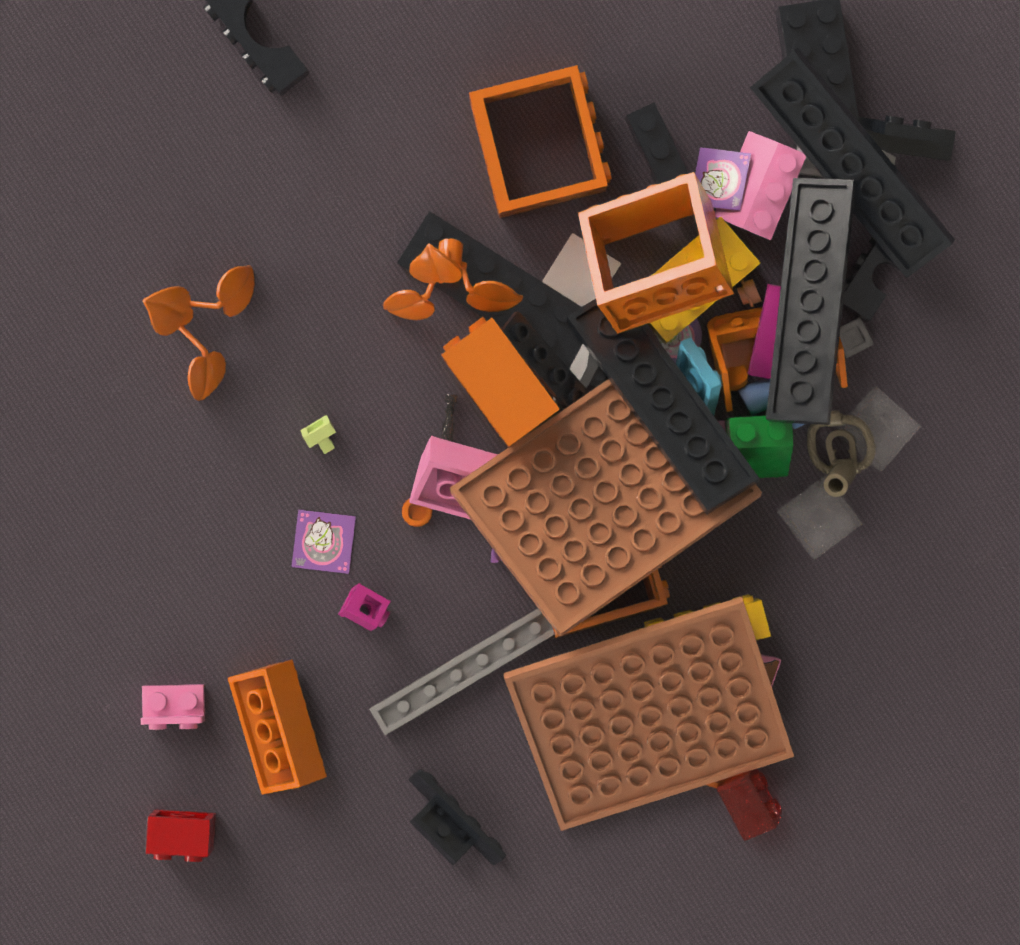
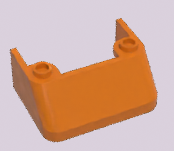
(732, 346)

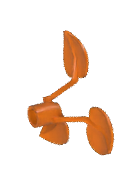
(447, 266)
(173, 309)

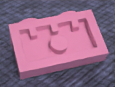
(173, 705)

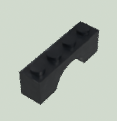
(279, 65)

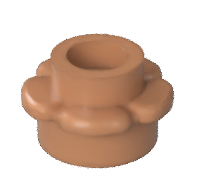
(749, 292)

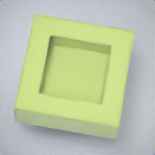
(319, 433)

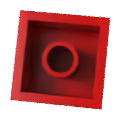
(180, 834)

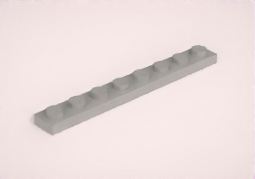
(462, 671)

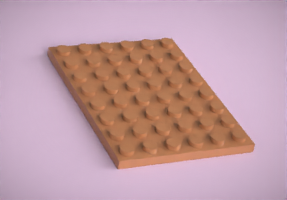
(586, 508)
(649, 714)

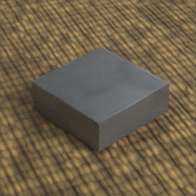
(854, 337)

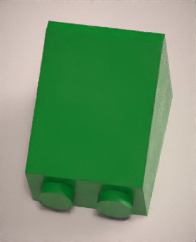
(763, 444)

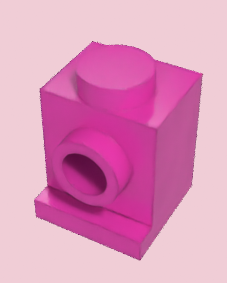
(362, 596)

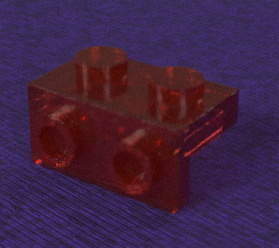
(750, 804)

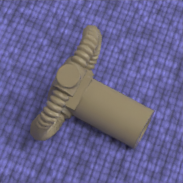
(841, 471)

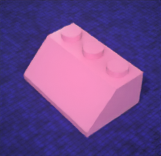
(766, 185)
(442, 467)

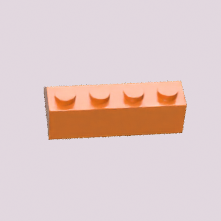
(277, 727)

